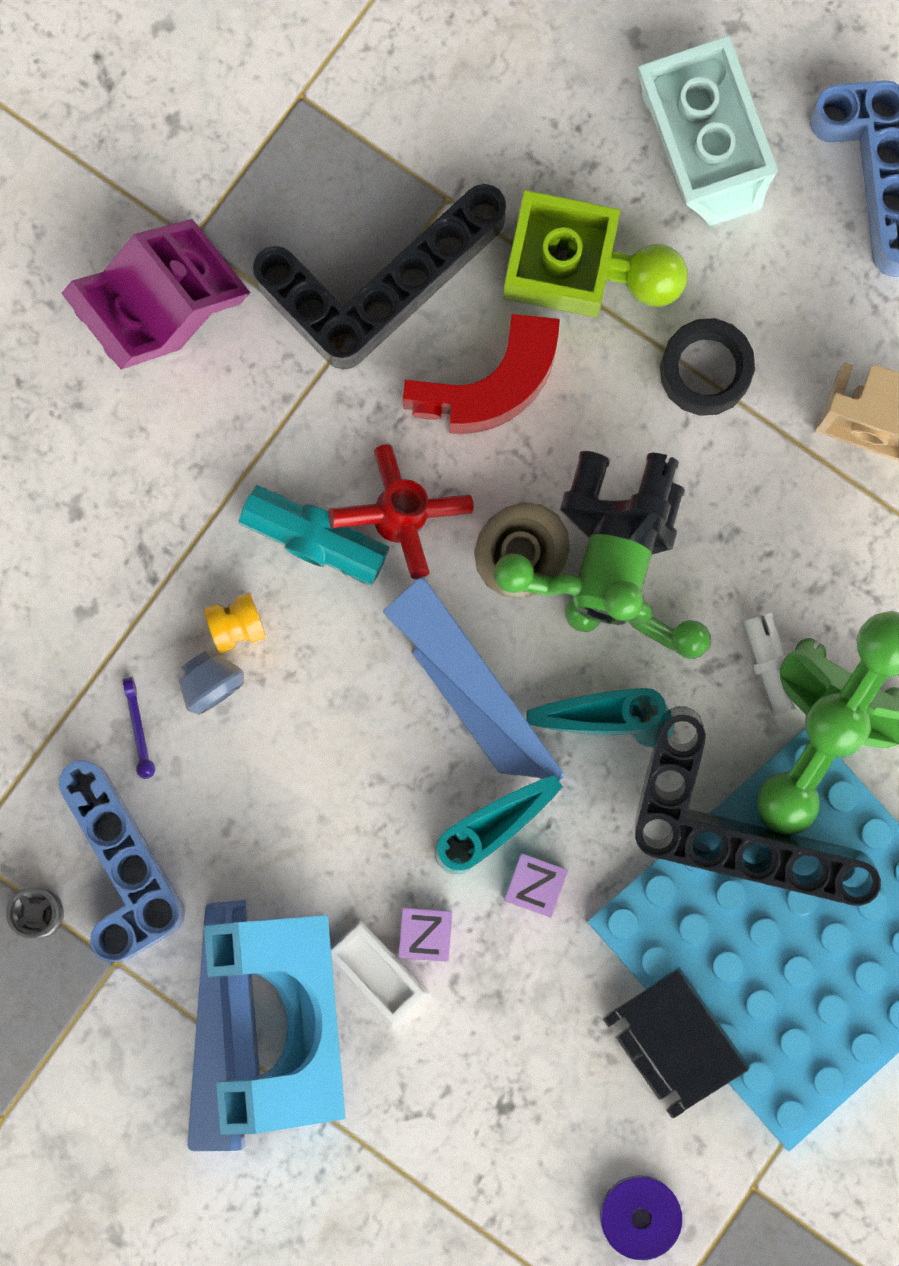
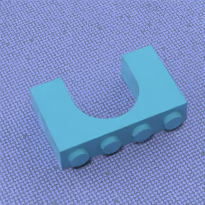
(307, 1078)

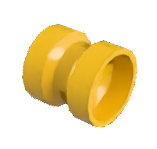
(234, 623)

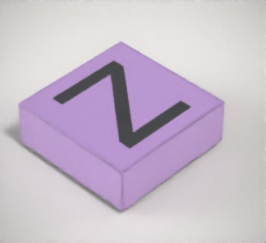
(535, 885)
(425, 934)

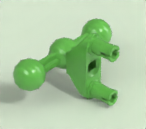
(841, 717)

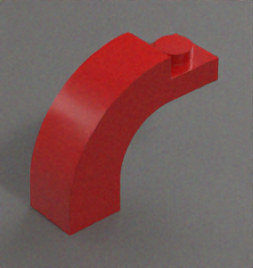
(503, 392)

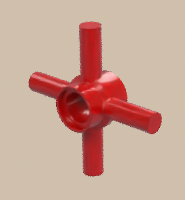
(396, 525)

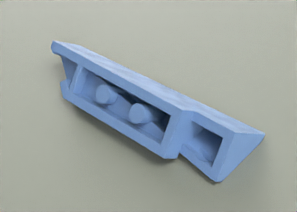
(469, 684)
(223, 1040)

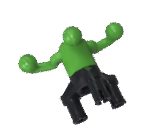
(616, 556)

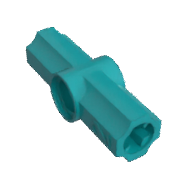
(309, 536)

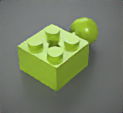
(588, 232)

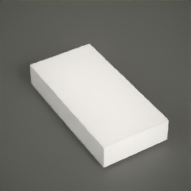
(376, 973)

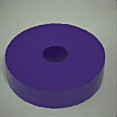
(645, 1241)

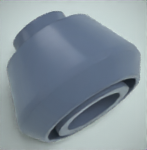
(209, 681)

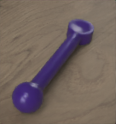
(145, 768)

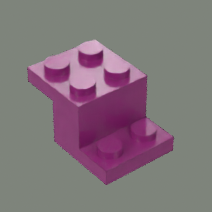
(155, 293)

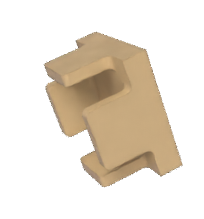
(868, 417)

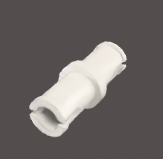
(769, 658)

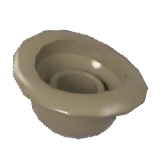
(526, 531)

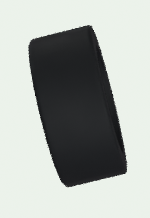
(720, 332)

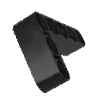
(386, 285)
(736, 835)

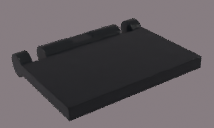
(677, 1042)

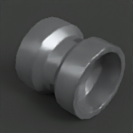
(27, 909)

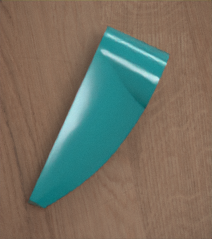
(605, 714)
(495, 824)

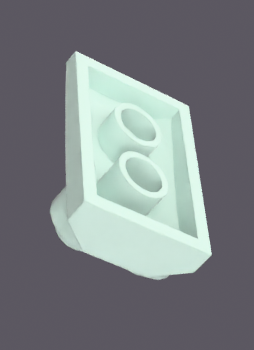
(710, 130)

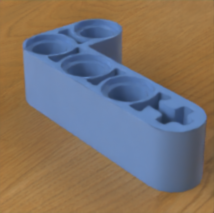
(874, 134)
(113, 857)

